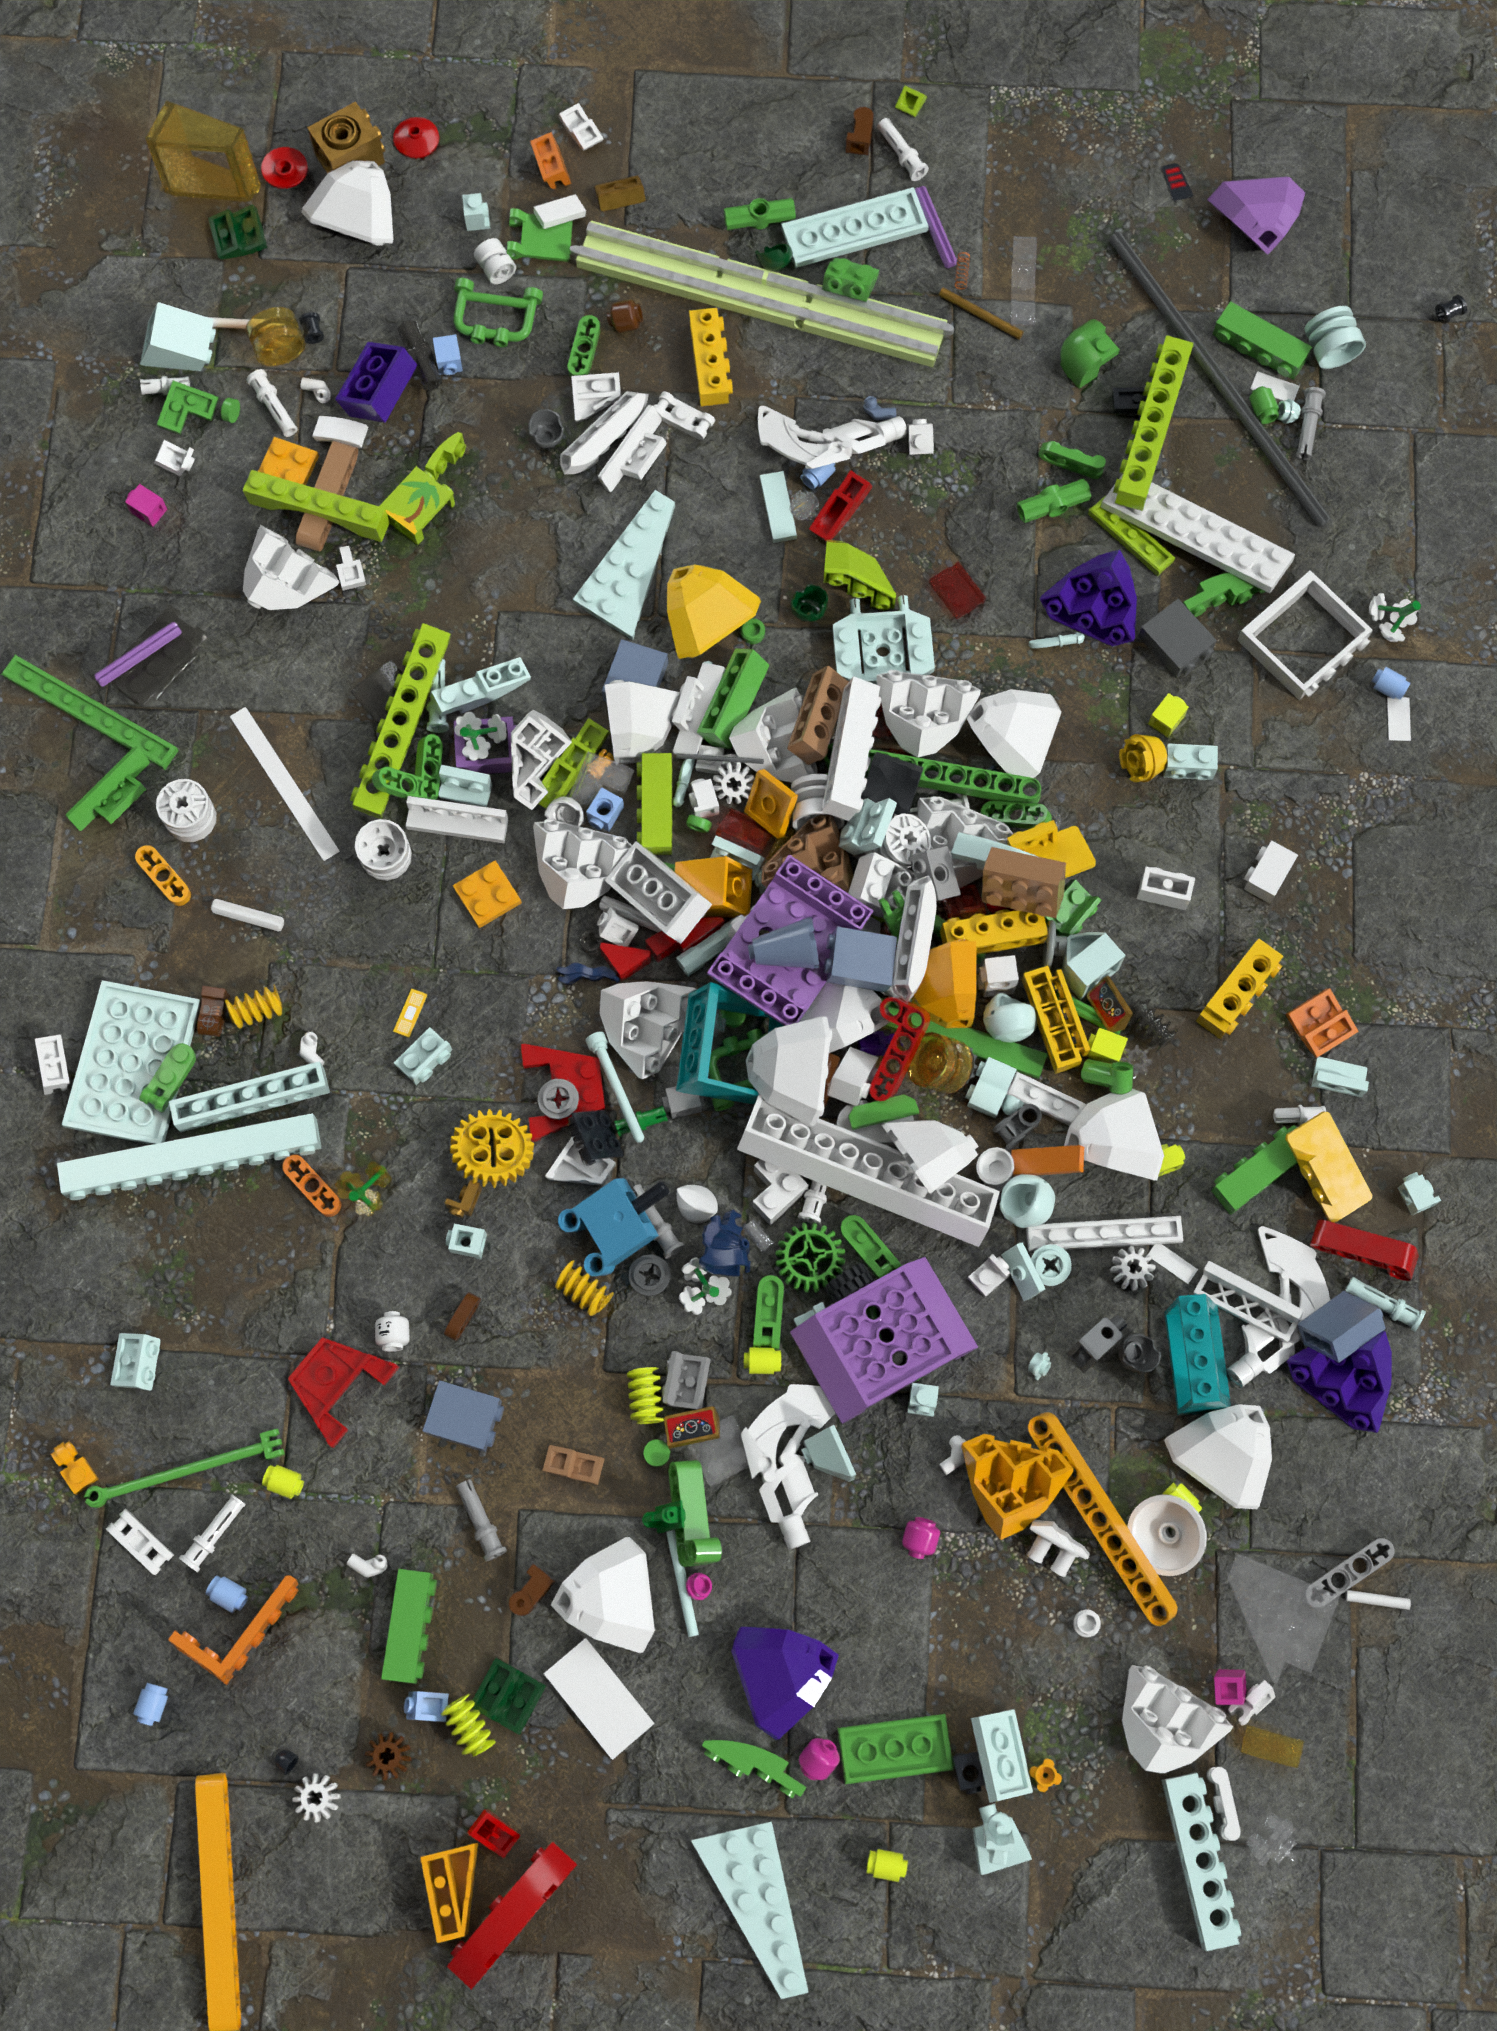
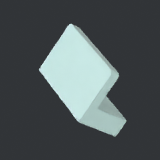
(1340, 1077)

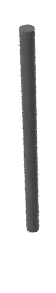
(720, 758)

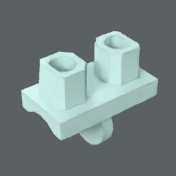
(998, 1837)

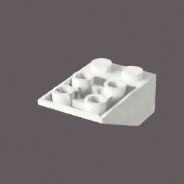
(877, 879)

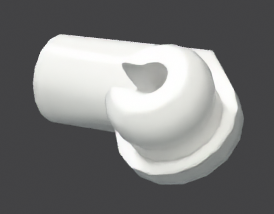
(318, 387)
(308, 1048)
(956, 1458)

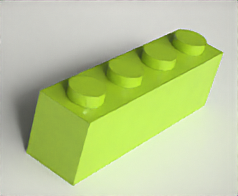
(656, 802)

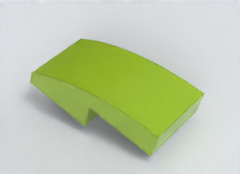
(446, 452)

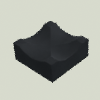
(892, 780)

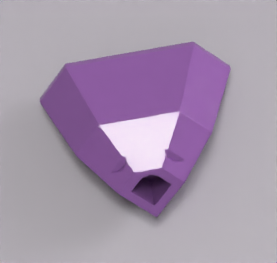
(1260, 207)

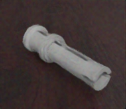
(1311, 412)
(666, 1237)
(485, 1531)

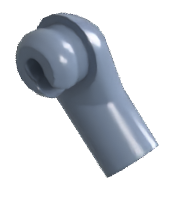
(876, 412)

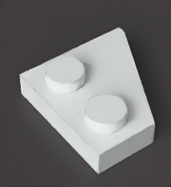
(594, 393)
(570, 1168)

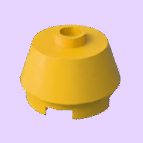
(1143, 757)

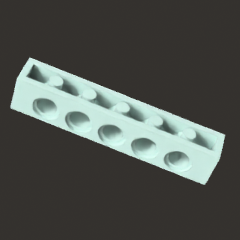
(249, 1097)
(1228, 1930)

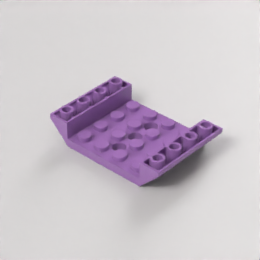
(790, 897)
(846, 1346)

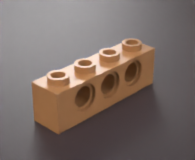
(817, 716)

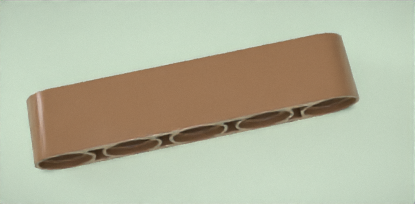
(334, 479)

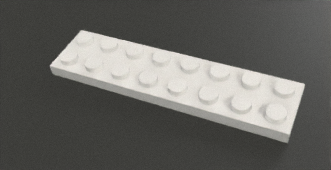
(1206, 536)

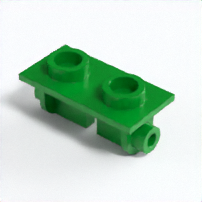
(666, 1517)

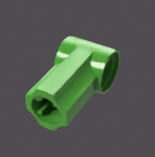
(1116, 1076)

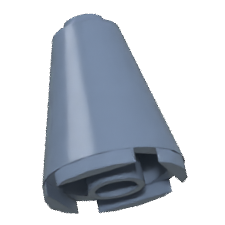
(787, 946)

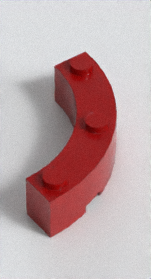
(510, 1914)

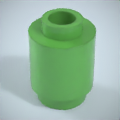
(1264, 404)

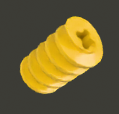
(254, 1007)
(582, 1289)

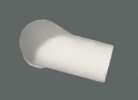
(370, 1567)

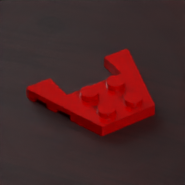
(578, 1069)
(327, 1375)

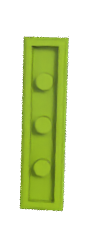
(1133, 539)

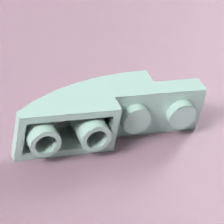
(482, 688)

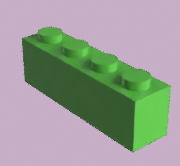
(1261, 340)
(733, 697)
(1256, 1173)
(407, 1626)

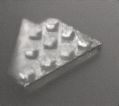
(1282, 1614)

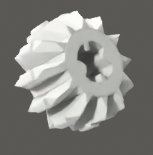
(739, 776)
(1141, 1266)
(317, 1787)

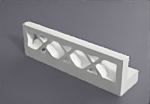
(456, 819)
(1253, 1293)

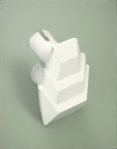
(1050, 1533)

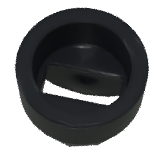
(286, 1761)

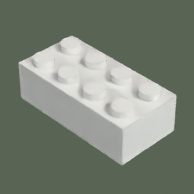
(658, 892)

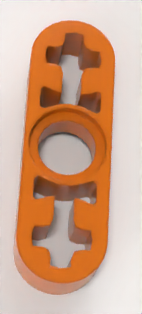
(329, 1194)

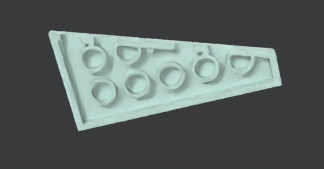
(624, 575)
(753, 1885)

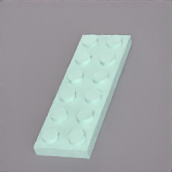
(854, 227)

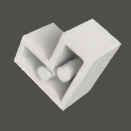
(782, 1192)

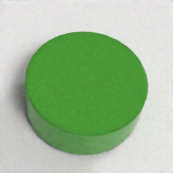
(230, 410)
(753, 631)
(698, 824)
(733, 1018)
(656, 1453)

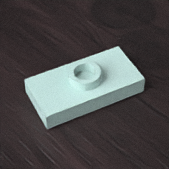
(1023, 1271)

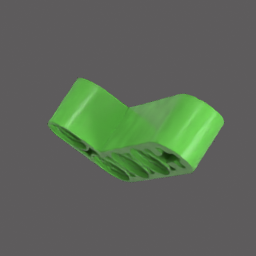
(693, 1540)

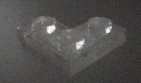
(598, 772)

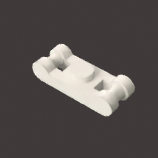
(683, 416)
(139, 1541)
(1224, 1803)

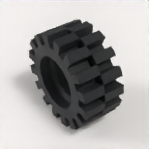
(848, 1282)

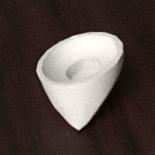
(995, 1167)
(696, 1203)

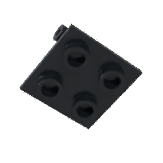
(596, 1135)

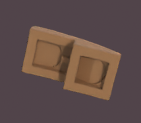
(573, 1464)

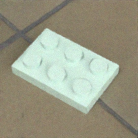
(1001, 1755)

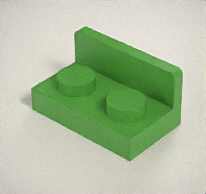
(1074, 909)

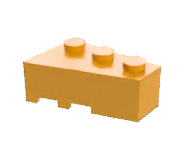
(450, 1889)

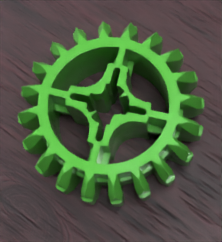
(798, 1259)

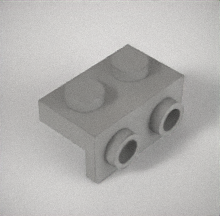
(685, 1381)

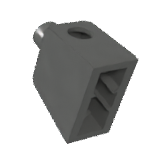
(1097, 1342)

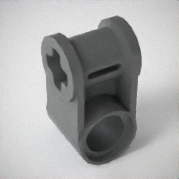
(1014, 1128)

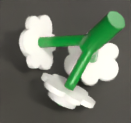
(1401, 616)
(470, 730)
(715, 1290)

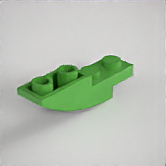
(1218, 589)
(744, 1757)

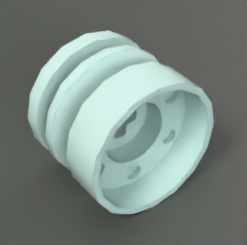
(1335, 337)

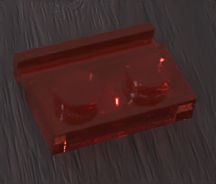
(957, 590)
(744, 832)
(964, 905)

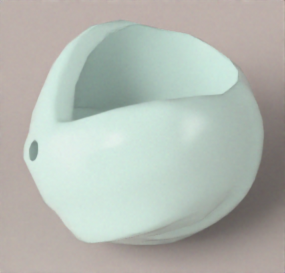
(1009, 1019)
(1027, 1201)

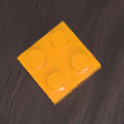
(289, 461)
(770, 803)
(487, 894)

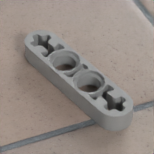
(1346, 1567)

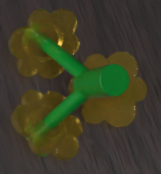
(357, 1191)

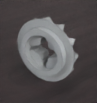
(549, 1091)

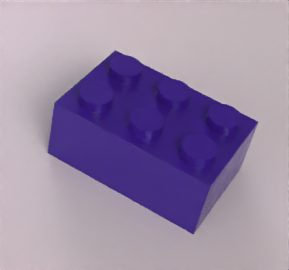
(376, 382)

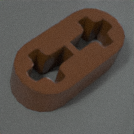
(462, 1316)

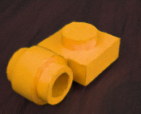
(78, 1473)

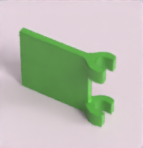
(539, 243)

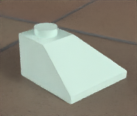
(828, 1454)

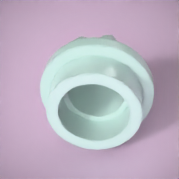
(1288, 411)

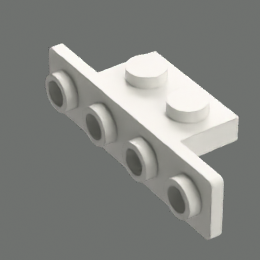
(635, 452)
(692, 706)

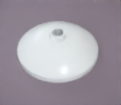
(1165, 1552)

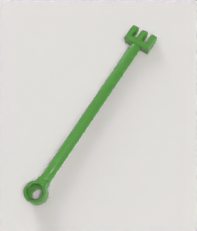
(264, 1446)

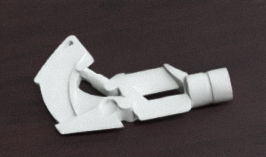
(833, 444)
(1293, 1263)
(799, 1406)

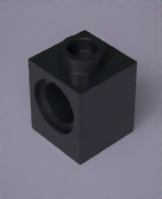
(959, 1763)

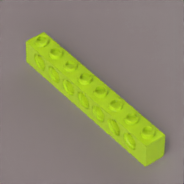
(1134, 493)
(437, 642)

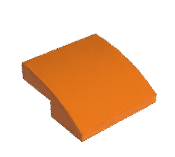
(1321, 1023)

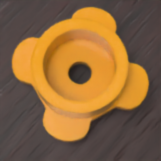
(1053, 1776)

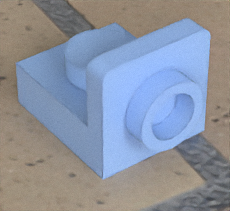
(425, 1706)

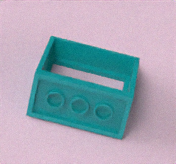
(698, 1043)
(1197, 1355)

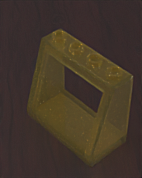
(182, 130)

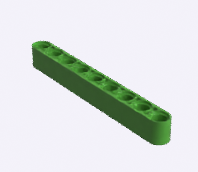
(969, 775)

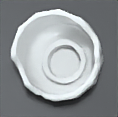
(565, 810)

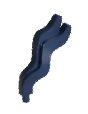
(578, 971)

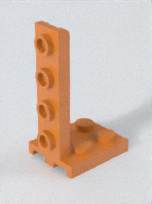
(251, 1637)

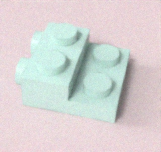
(868, 827)

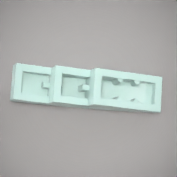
(977, 849)

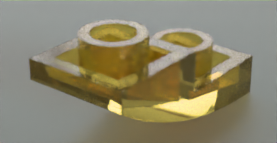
(1272, 1746)

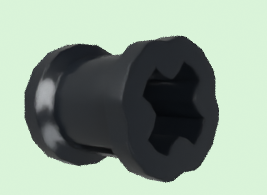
(1451, 309)
(311, 327)

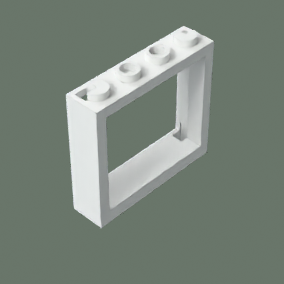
(1334, 605)

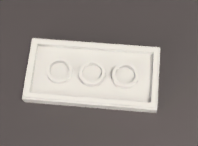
(599, 1698)

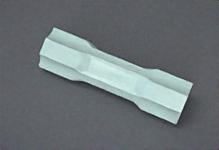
(697, 956)

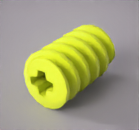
(644, 1396)
(467, 1726)

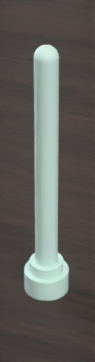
(598, 1043)

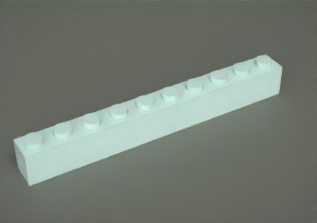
(189, 1156)

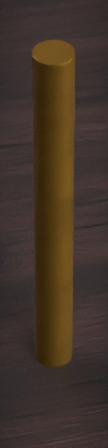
(981, 313)

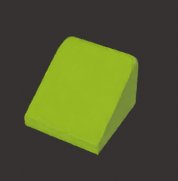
(910, 101)

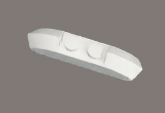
(608, 427)
(914, 938)

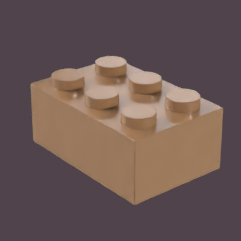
(1023, 882)

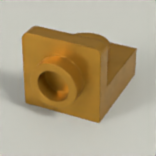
(469, 1197)

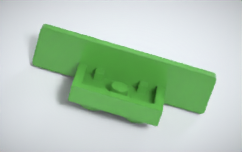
(112, 793)

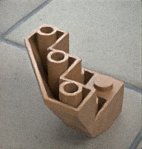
(817, 848)

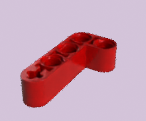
(895, 1050)
(1366, 1247)

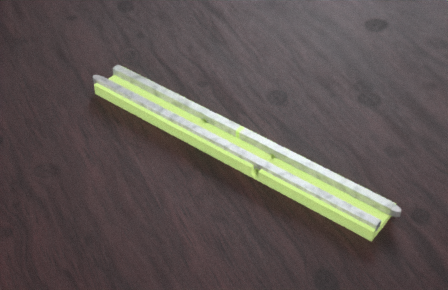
(761, 293)

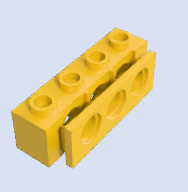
(1051, 1019)
(1219, 1019)

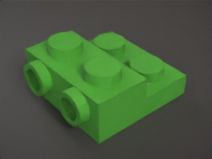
(850, 279)

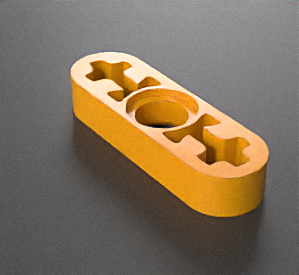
(168, 892)

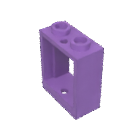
(485, 766)

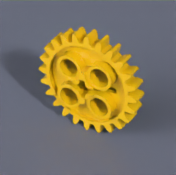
(467, 1148)

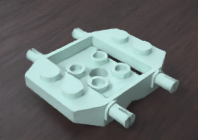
(878, 631)

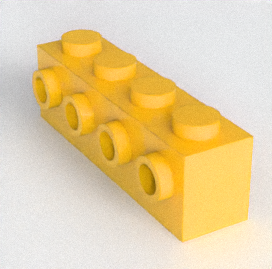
(709, 356)
(997, 931)

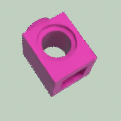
(145, 505)
(1230, 1687)

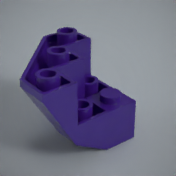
(1096, 599)
(1350, 1388)
(781, 1675)

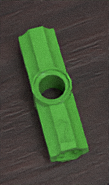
(771, 212)
(1053, 500)

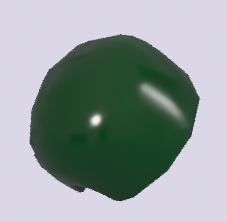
(775, 257)
(810, 603)

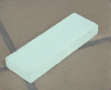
(777, 507)

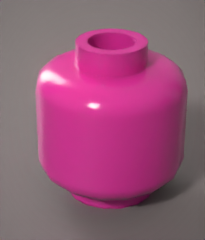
(921, 1537)
(819, 1759)

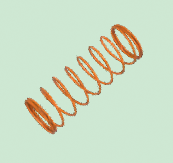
(962, 269)

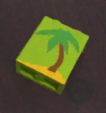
(416, 503)

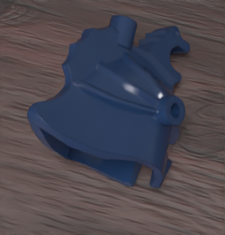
(724, 1246)

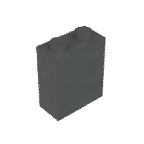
(1177, 639)

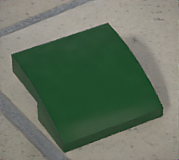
(237, 232)
(508, 1696)

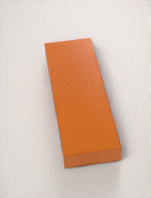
(1048, 1160)

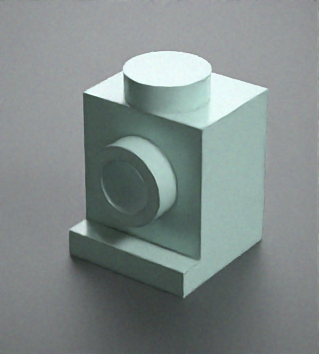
(475, 212)
(1417, 1193)
(461, 1232)
(923, 1399)

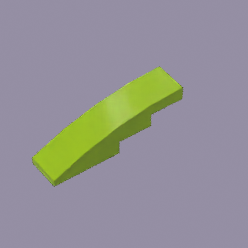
(566, 768)

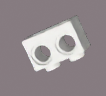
(998, 976)

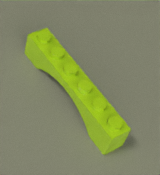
(278, 493)

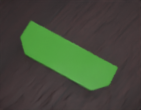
(882, 1111)

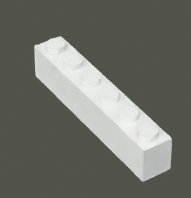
(851, 749)

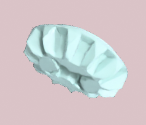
(1062, 1264)

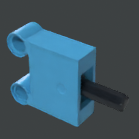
(615, 1222)

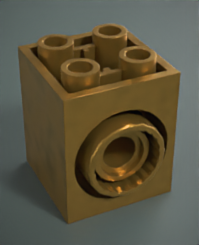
(346, 138)

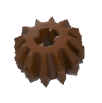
(383, 1748)

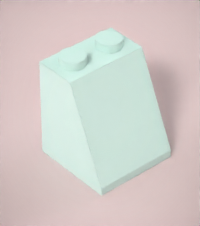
(177, 339)

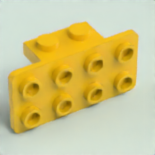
(1062, 846)
(1328, 1167)

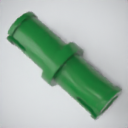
(644, 1119)

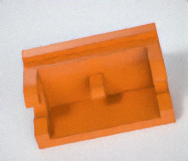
(550, 160)

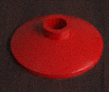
(418, 144)
(283, 160)

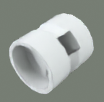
(495, 261)

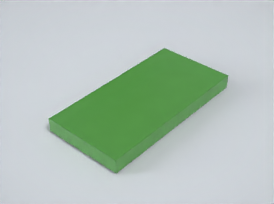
(895, 1749)

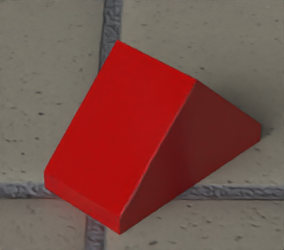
(625, 960)
(494, 1833)

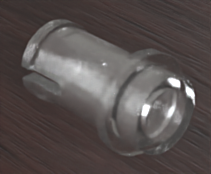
(758, 1235)

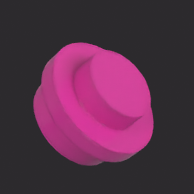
(698, 1586)

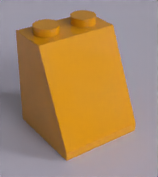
(721, 882)

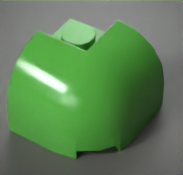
(1086, 351)

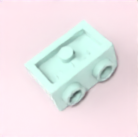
(464, 786)
(737, 853)
(423, 1056)
(135, 1361)

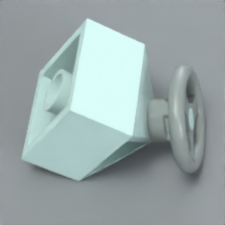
(1085, 960)

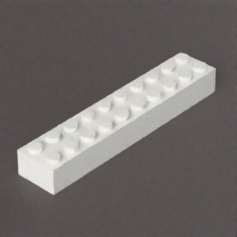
(868, 1172)

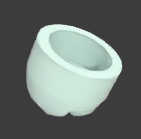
(1011, 1104)

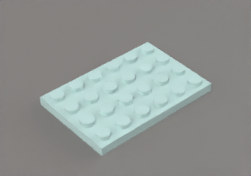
(119, 1058)

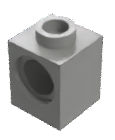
(681, 1103)

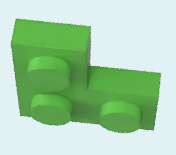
(185, 400)

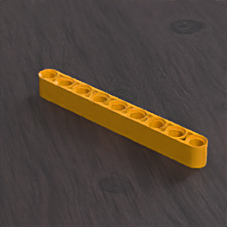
(1114, 1523)
(218, 1903)

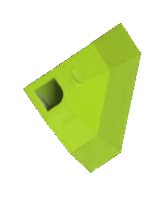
(860, 571)

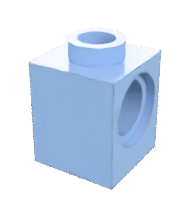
(447, 354)
(607, 800)

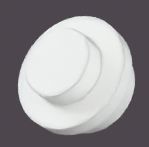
(1086, 1623)

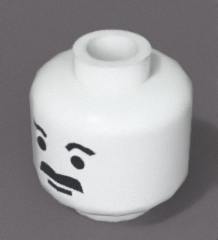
(392, 1331)

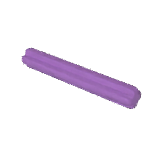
(936, 228)
(137, 654)

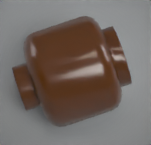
(625, 316)

